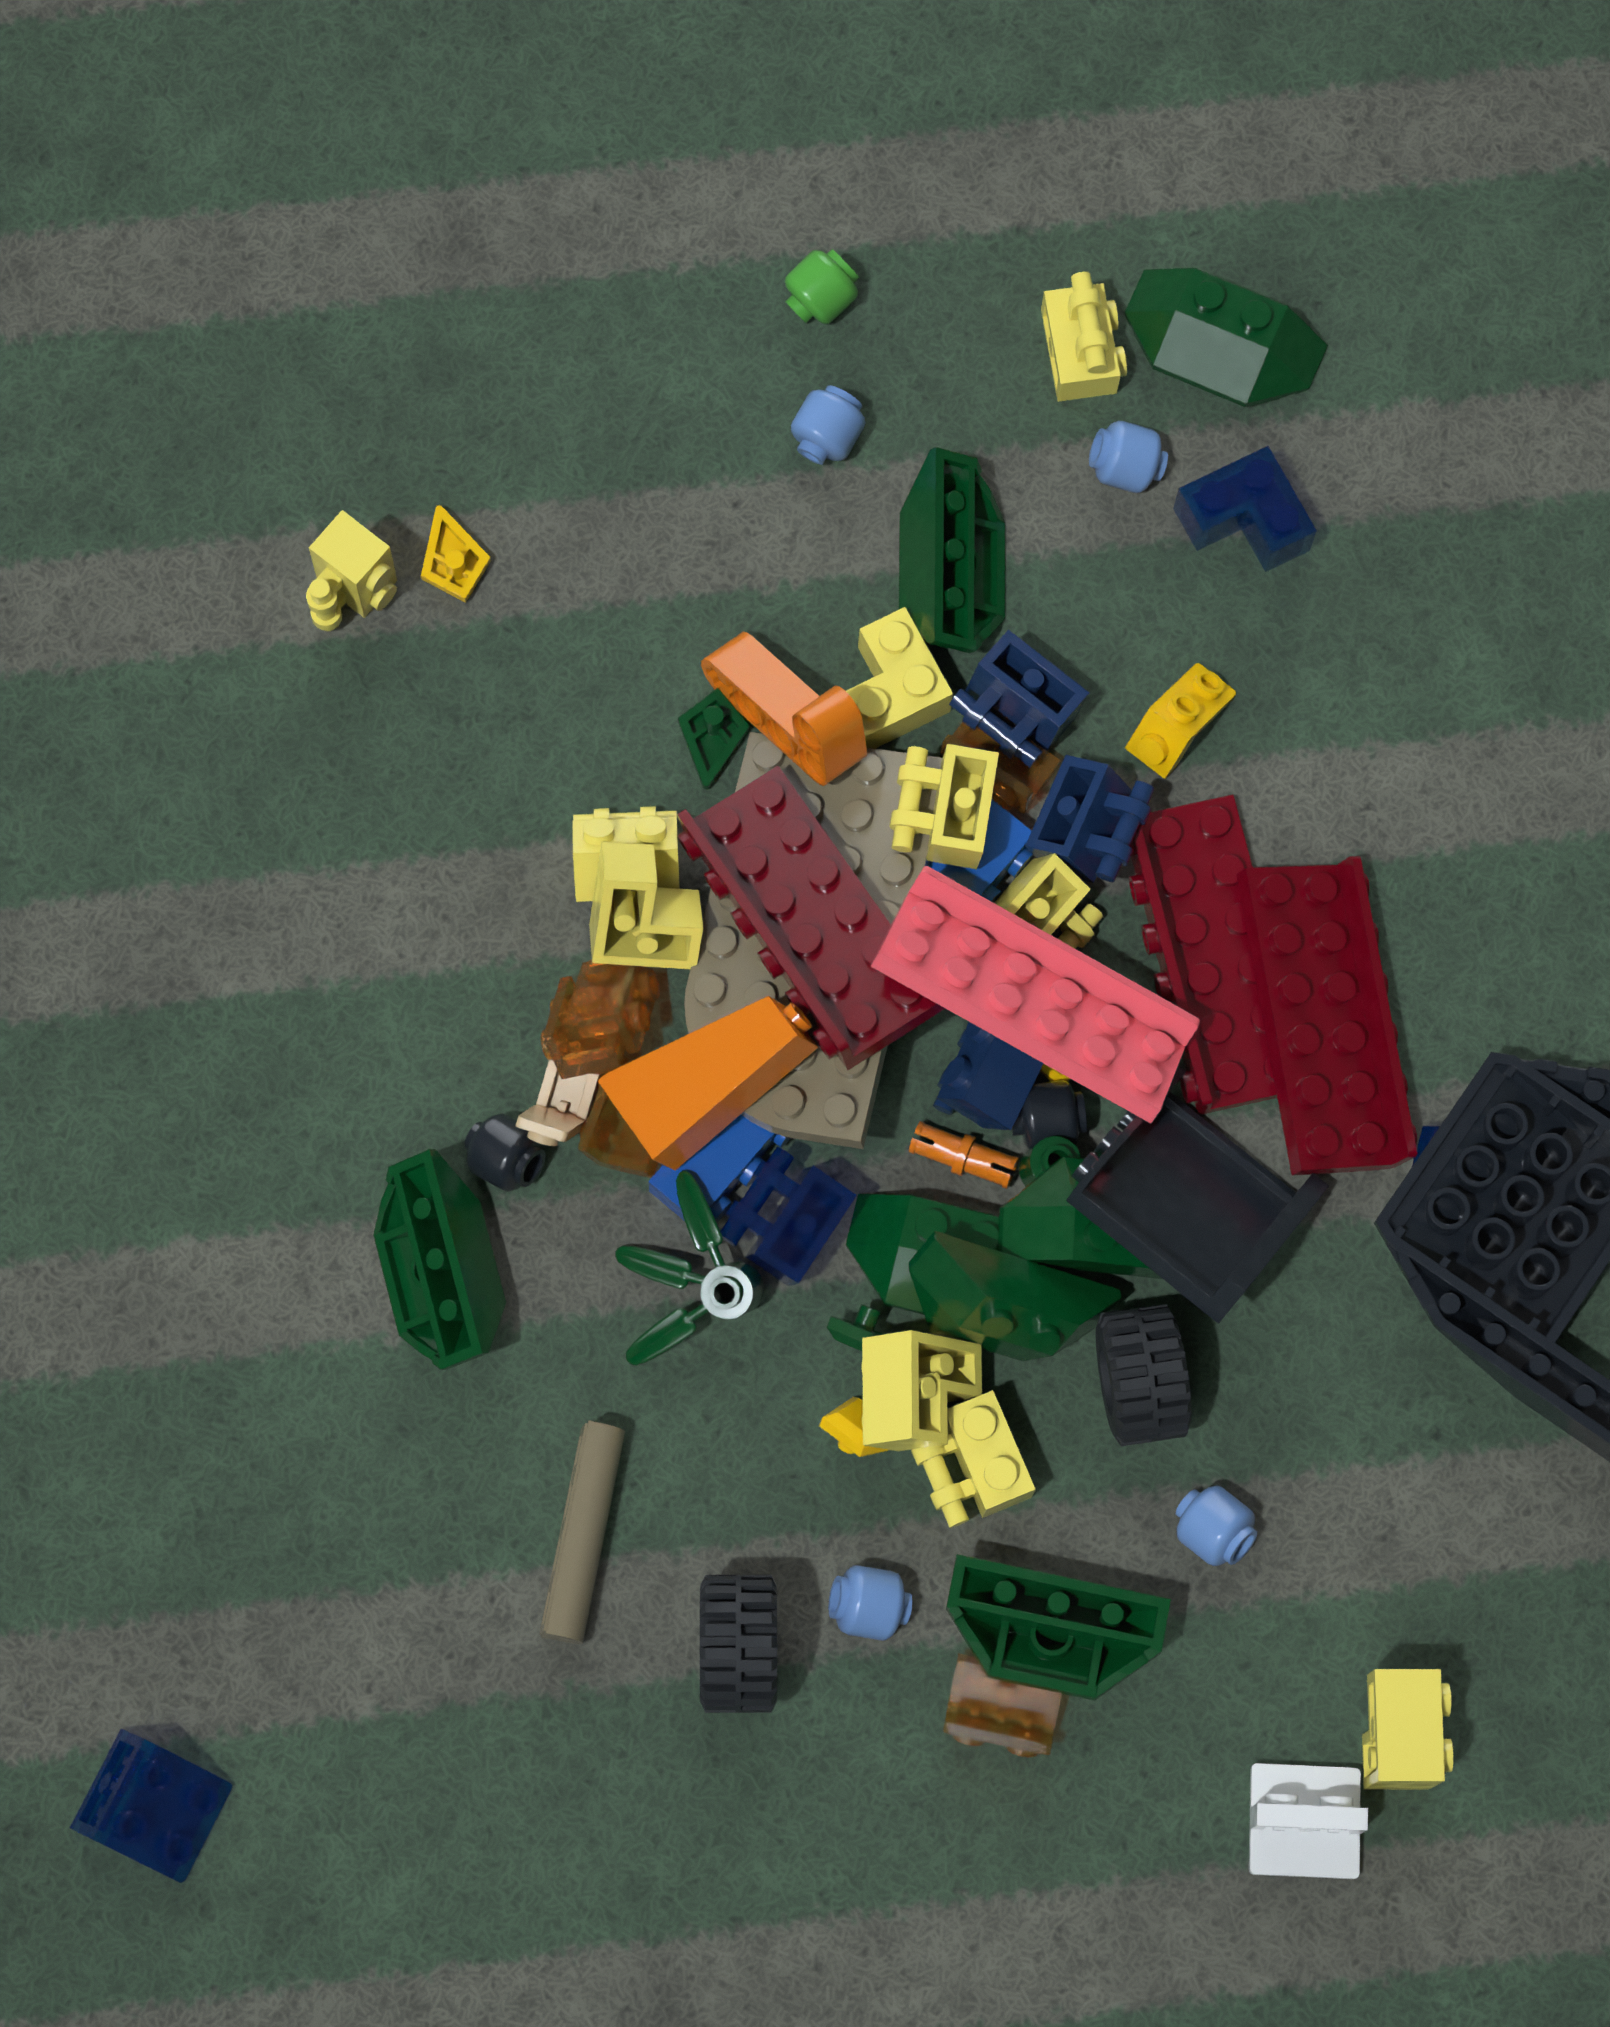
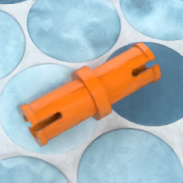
(963, 1154)

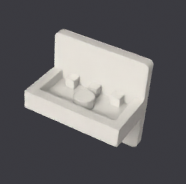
(1305, 1821)

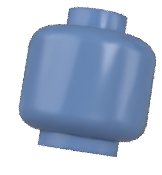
(828, 425)
(1127, 456)
(1215, 1525)
(869, 1602)

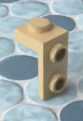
(559, 1107)

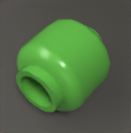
(821, 286)

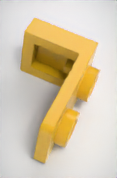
(1178, 718)

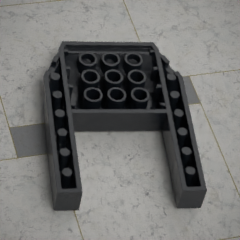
(1512, 1230)

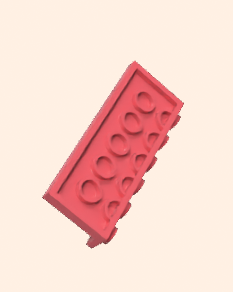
(1036, 993)

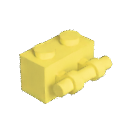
(1081, 340)
(350, 570)
(960, 805)
(641, 827)
(1046, 898)
(987, 1459)

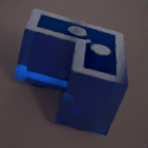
(1250, 498)

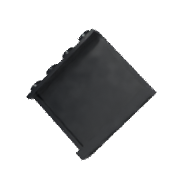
(1189, 1203)

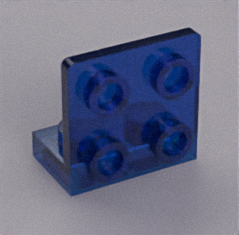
(151, 1806)

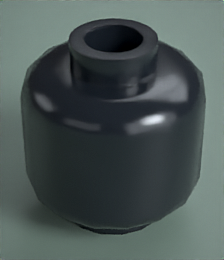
(1051, 1111)
(503, 1153)

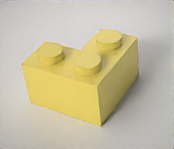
(905, 684)
(636, 919)
(909, 1384)
(1406, 1730)

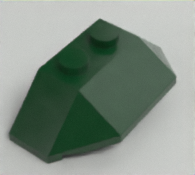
(1222, 336)
(952, 553)
(894, 1227)
(1055, 1234)
(438, 1261)
(1004, 1299)
(1053, 1627)

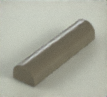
(582, 1533)

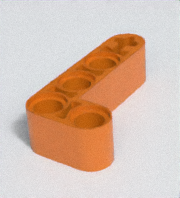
(813, 730)

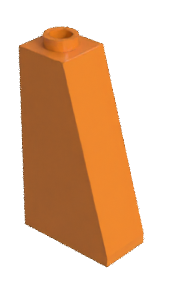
(707, 1078)

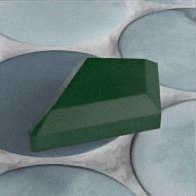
(712, 734)
(851, 1332)

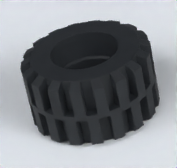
(1143, 1375)
(738, 1643)

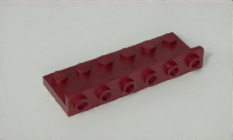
(806, 914)
(1198, 931)
(1327, 1018)

